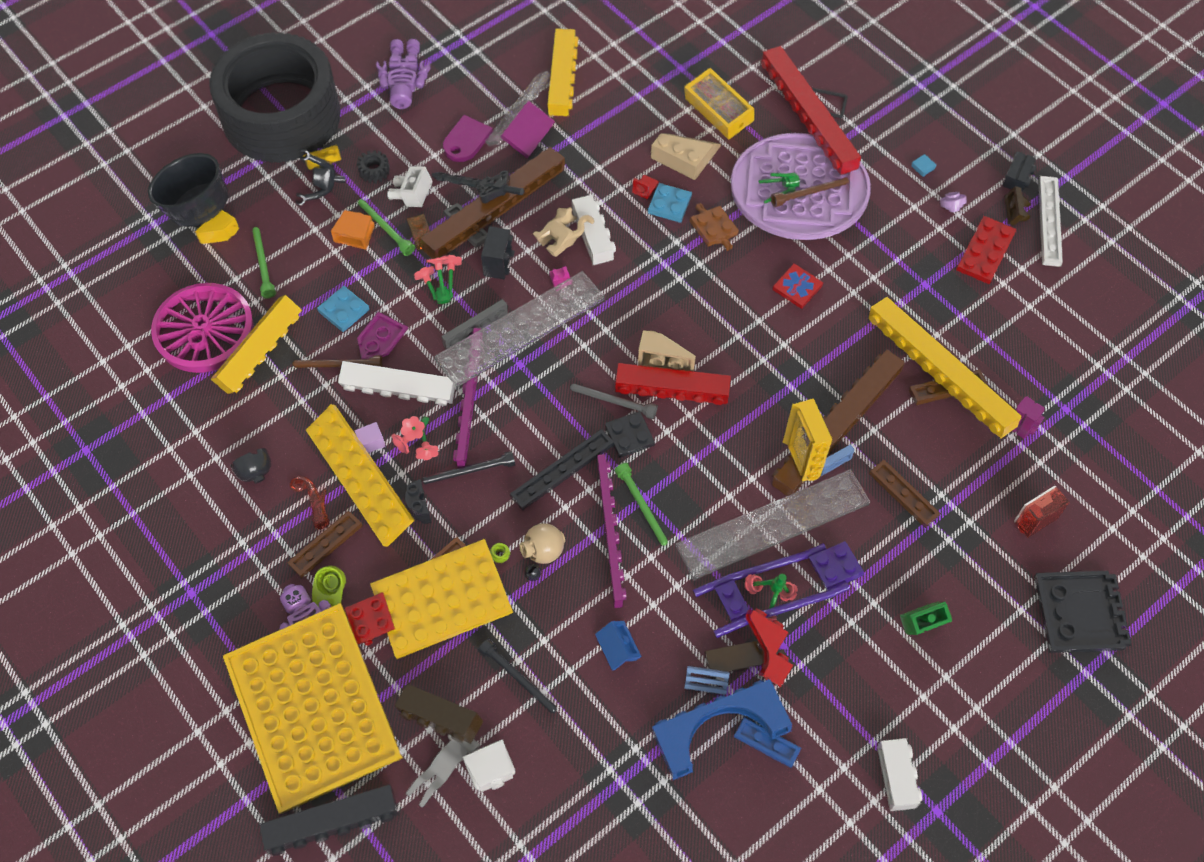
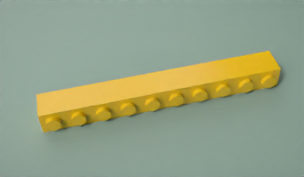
(944, 368)

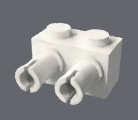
(413, 187)

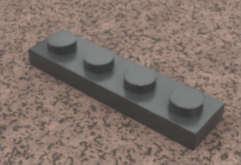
(480, 320)

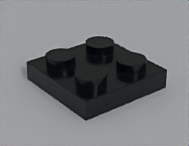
(629, 434)

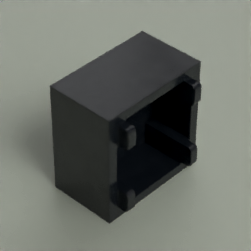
(497, 253)

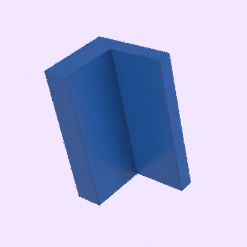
(617, 644)

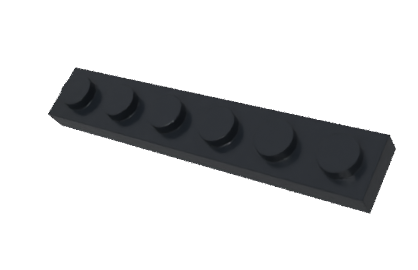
(561, 469)

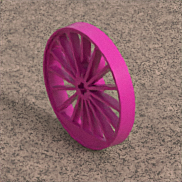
(201, 325)

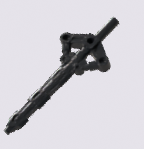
(487, 188)

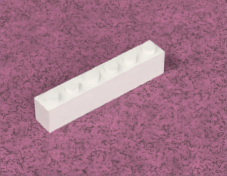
(396, 382)

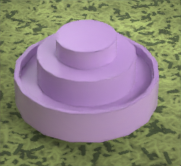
(953, 201)

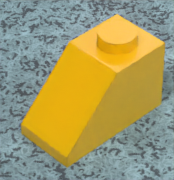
(217, 229)

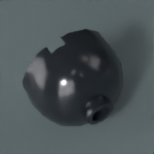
(252, 466)

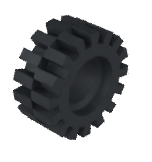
(371, 159)

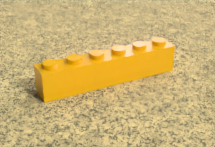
(561, 72)
(256, 345)

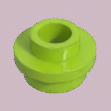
(499, 547)

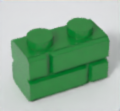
(926, 618)

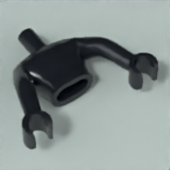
(322, 177)

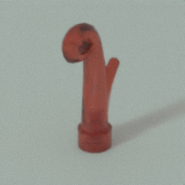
(320, 518)

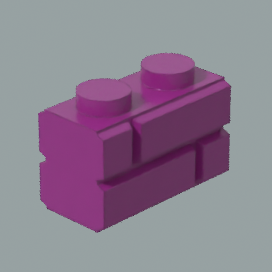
(1030, 419)

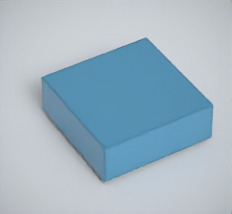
(923, 165)

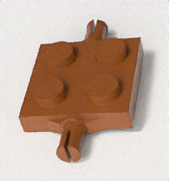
(714, 226)

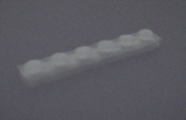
(530, 94)

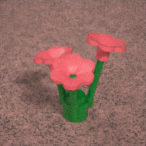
(442, 294)

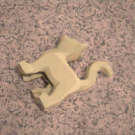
(560, 233)

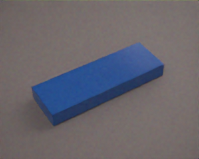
(758, 738)

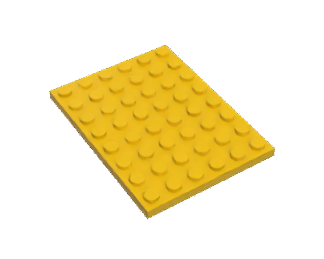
(311, 708)

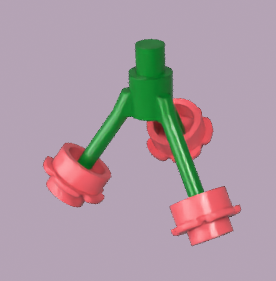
(778, 585)

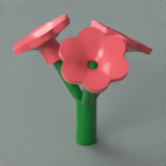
(413, 429)

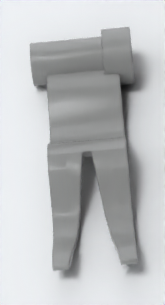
(443, 766)

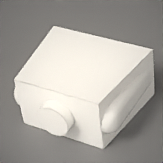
(489, 766)

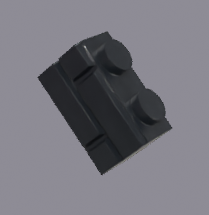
(1019, 171)

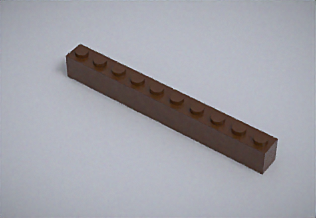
(479, 215)
(846, 413)

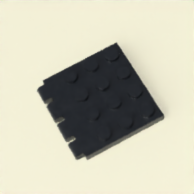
(1082, 611)

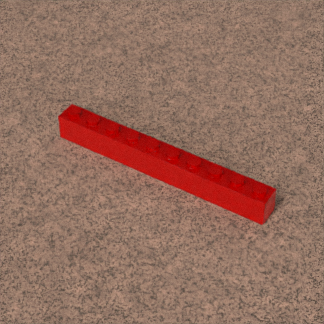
(811, 110)

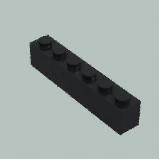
(328, 820)

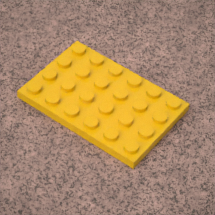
(443, 598)

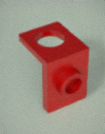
(644, 186)

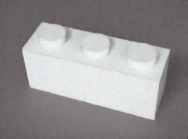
(899, 774)

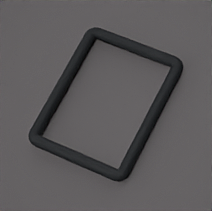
(835, 94)

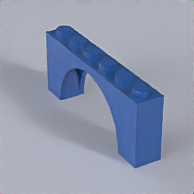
(755, 702)

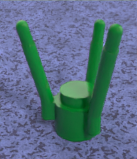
(789, 181)

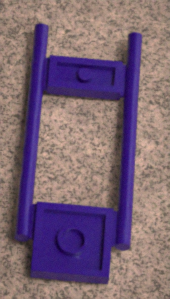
(833, 566)

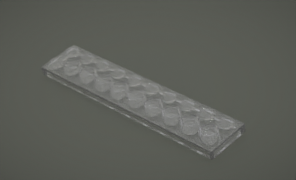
(518, 329)
(772, 524)

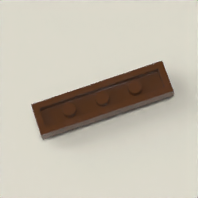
(933, 391)
(904, 493)
(324, 544)

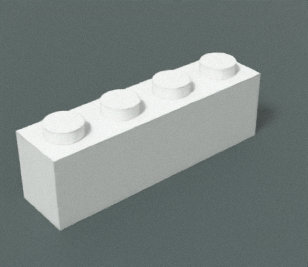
(595, 235)

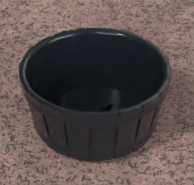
(189, 189)

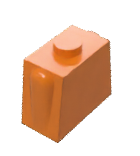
(353, 229)

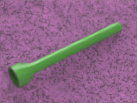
(405, 246)
(267, 288)
(624, 472)

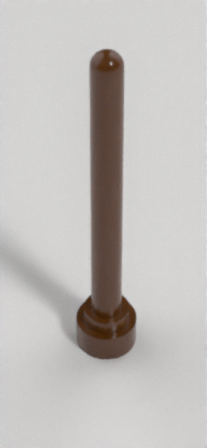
(778, 198)
(376, 360)

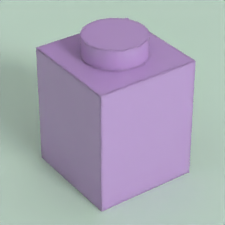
(370, 437)

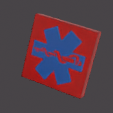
(797, 286)

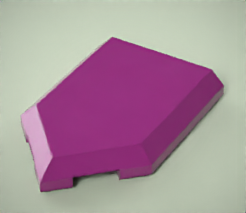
(380, 336)

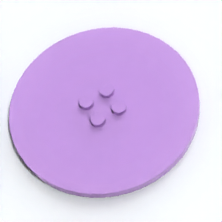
(803, 217)

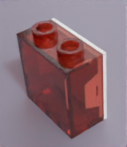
(1041, 511)

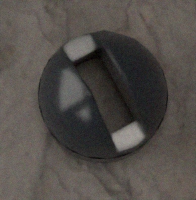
(535, 575)

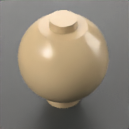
(543, 543)

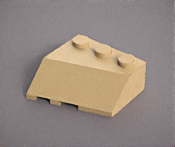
(683, 153)

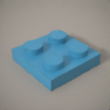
(669, 202)
(343, 308)

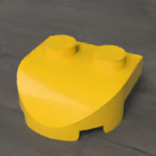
(329, 154)

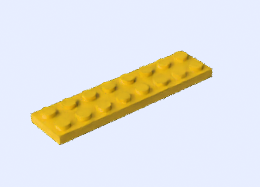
(360, 475)

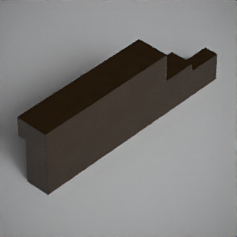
(736, 657)

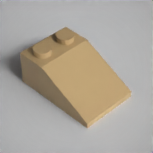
(662, 352)

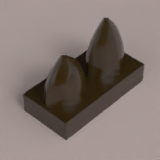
(1015, 206)

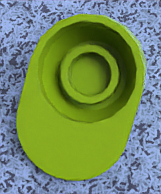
(328, 585)

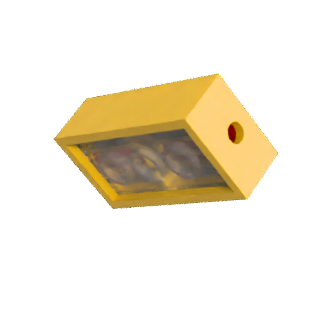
(719, 103)

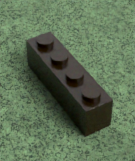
(439, 714)

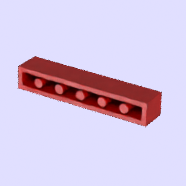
(672, 384)

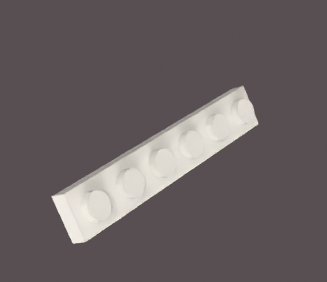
(1050, 221)

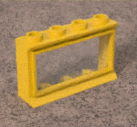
(807, 439)

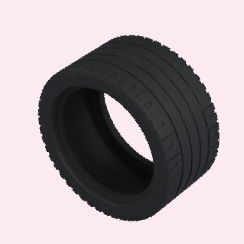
(268, 61)

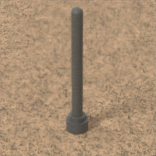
(648, 409)

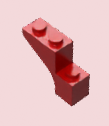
(770, 637)

